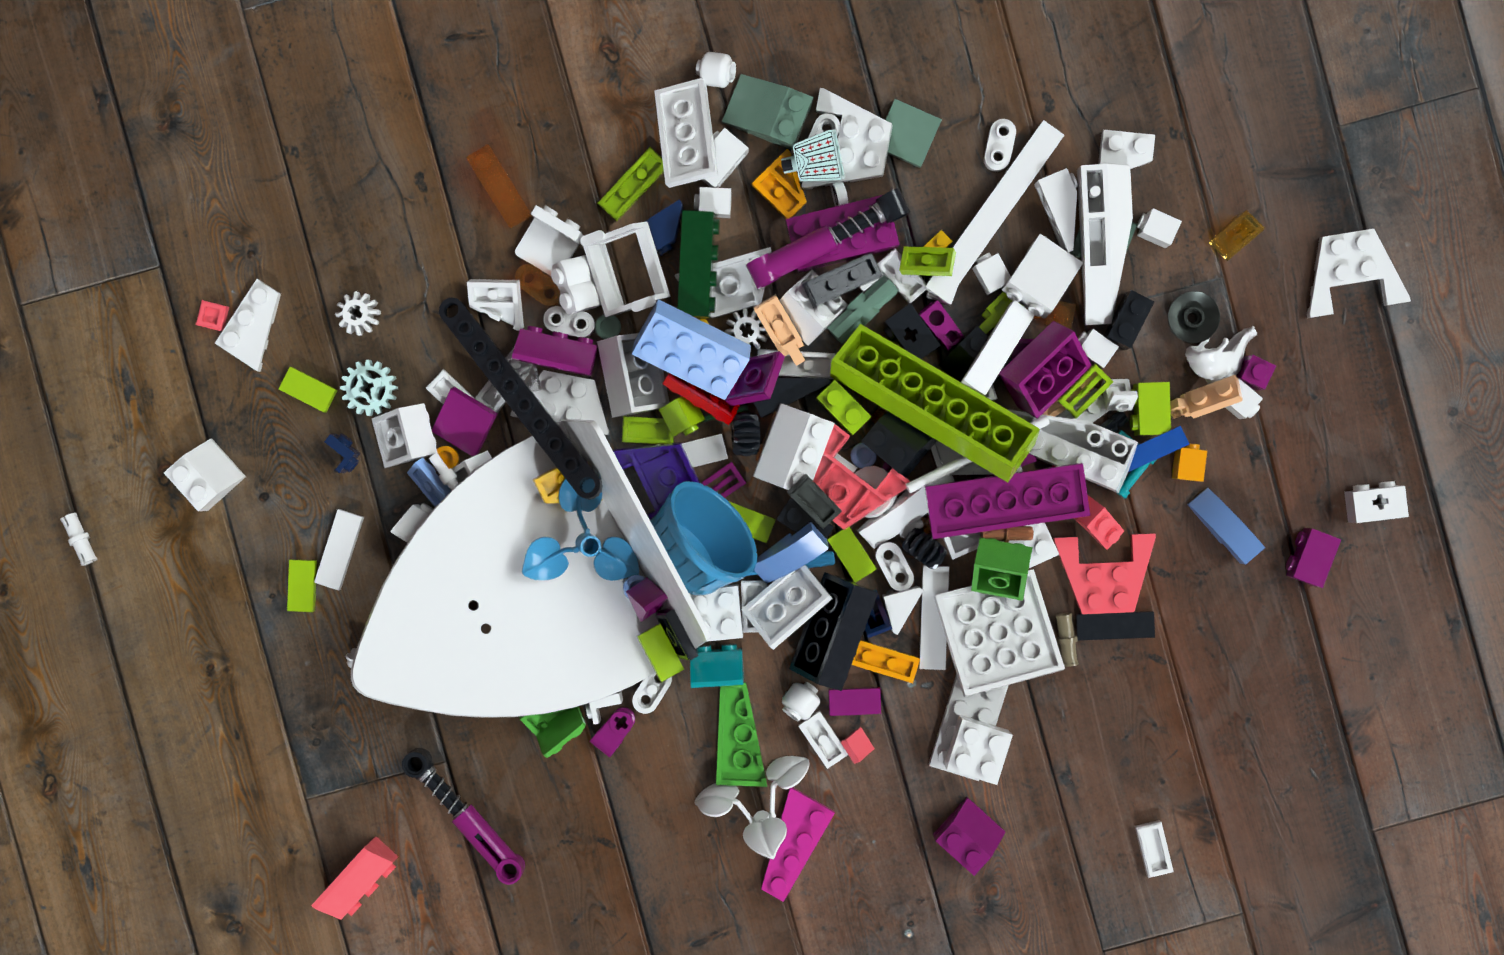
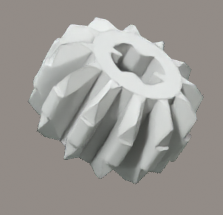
(364, 306)
(754, 327)

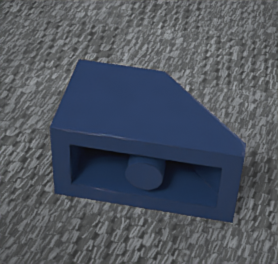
(665, 227)

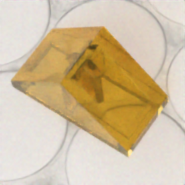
(1236, 234)

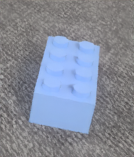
(691, 349)

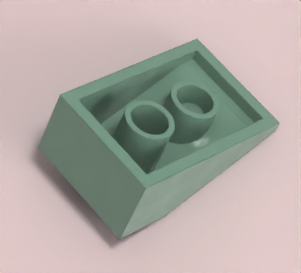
(768, 111)

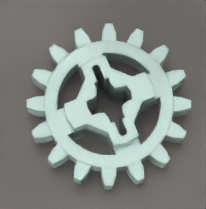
(365, 377)

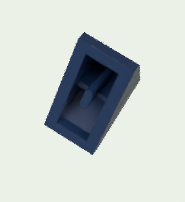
(878, 619)

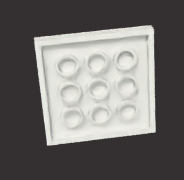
(998, 637)

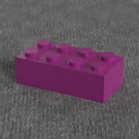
(872, 240)

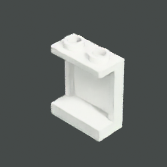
(1042, 276)

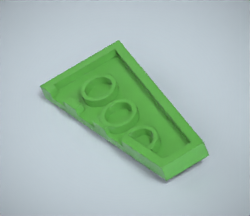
(738, 745)

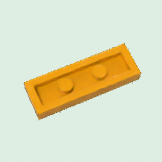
(886, 661)

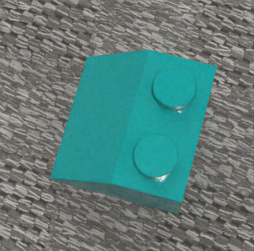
(717, 666)

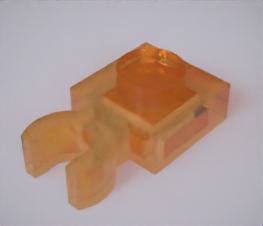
(1062, 314)

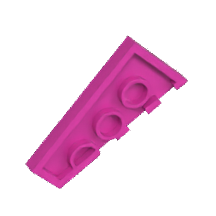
(805, 825)

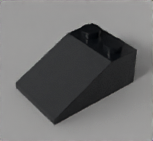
(898, 443)

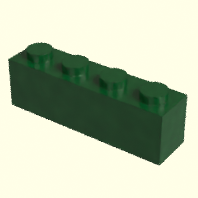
(696, 263)

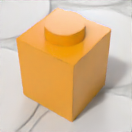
(1189, 463)

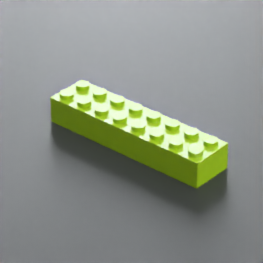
(934, 402)

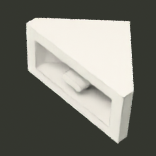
(899, 606)

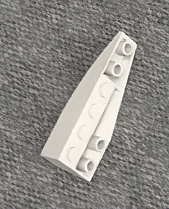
(1104, 235)
(1072, 441)

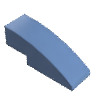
(1226, 526)
(791, 553)

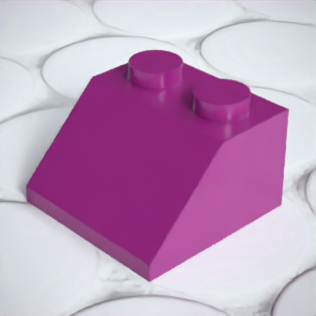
(969, 836)

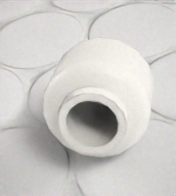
(716, 69)
(800, 701)

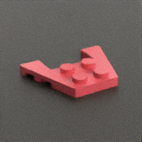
(847, 489)
(1106, 585)

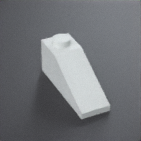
(1059, 200)

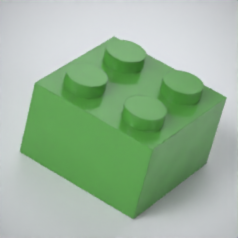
(1001, 568)

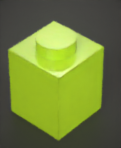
(681, 416)

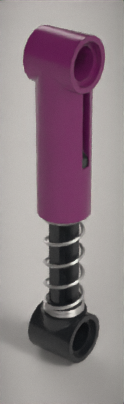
(824, 240)
(466, 818)

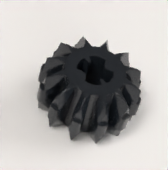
(745, 434)
(924, 548)

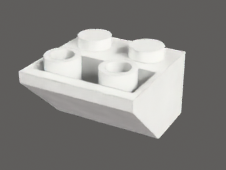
(808, 320)

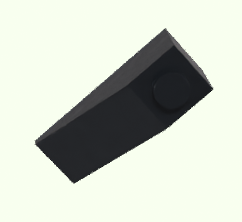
(788, 391)

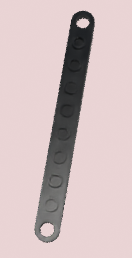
(520, 398)

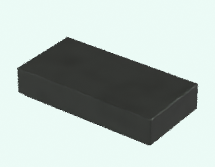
(814, 501)

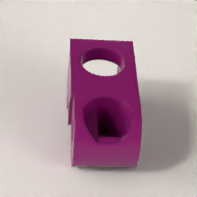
(941, 325)

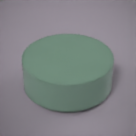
(607, 326)

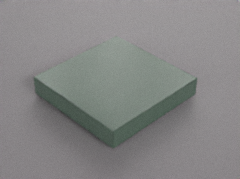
(911, 132)

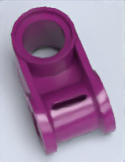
(612, 733)

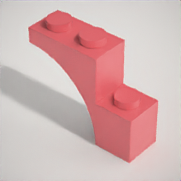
(1100, 524)

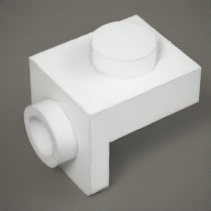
(1119, 396)
(593, 707)

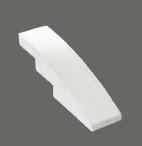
(903, 513)

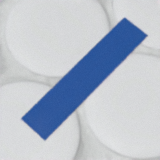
(1158, 447)

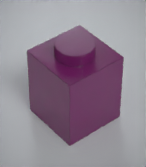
(1256, 372)

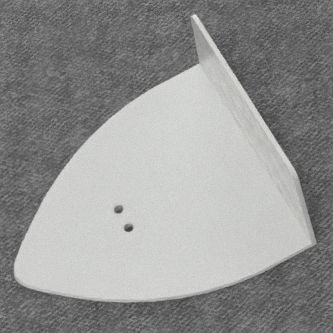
(547, 639)

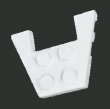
(861, 139)
(1351, 260)

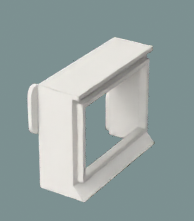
(604, 274)

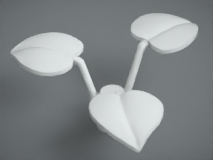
(765, 831)

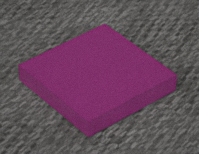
(756, 379)
(464, 421)

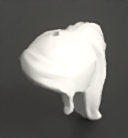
(1222, 361)

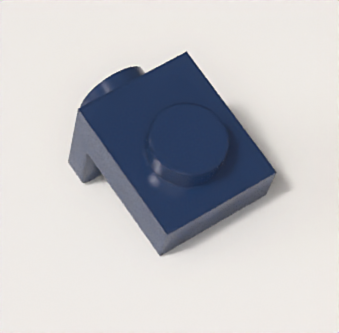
(342, 445)

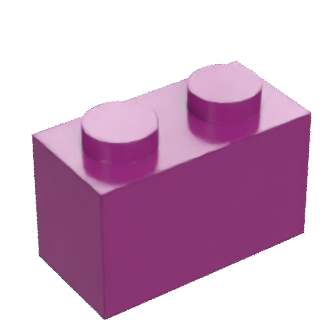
(1312, 557)

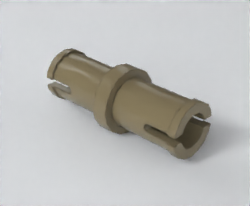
(1067, 639)

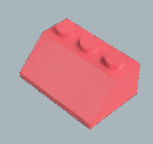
(356, 880)

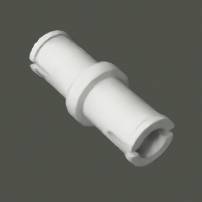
(78, 539)

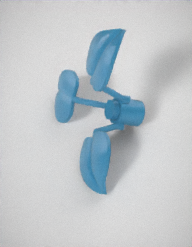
(546, 560)

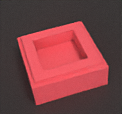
(212, 315)
(857, 745)

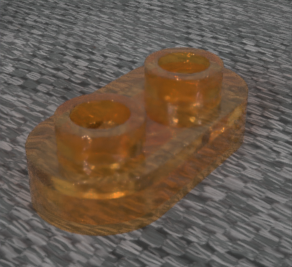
(538, 286)

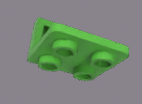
(555, 728)

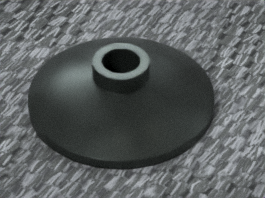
(1205, 312)

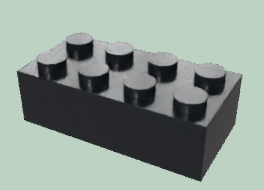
(833, 633)

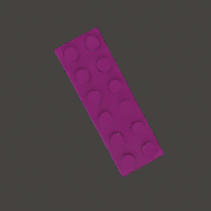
(995, 504)

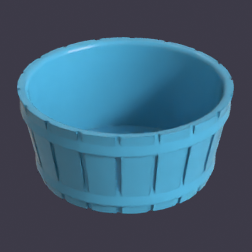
(704, 538)

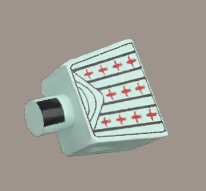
(816, 158)

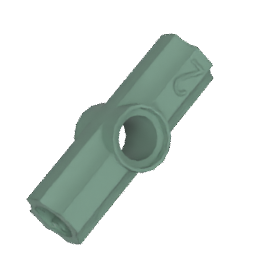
(863, 309)

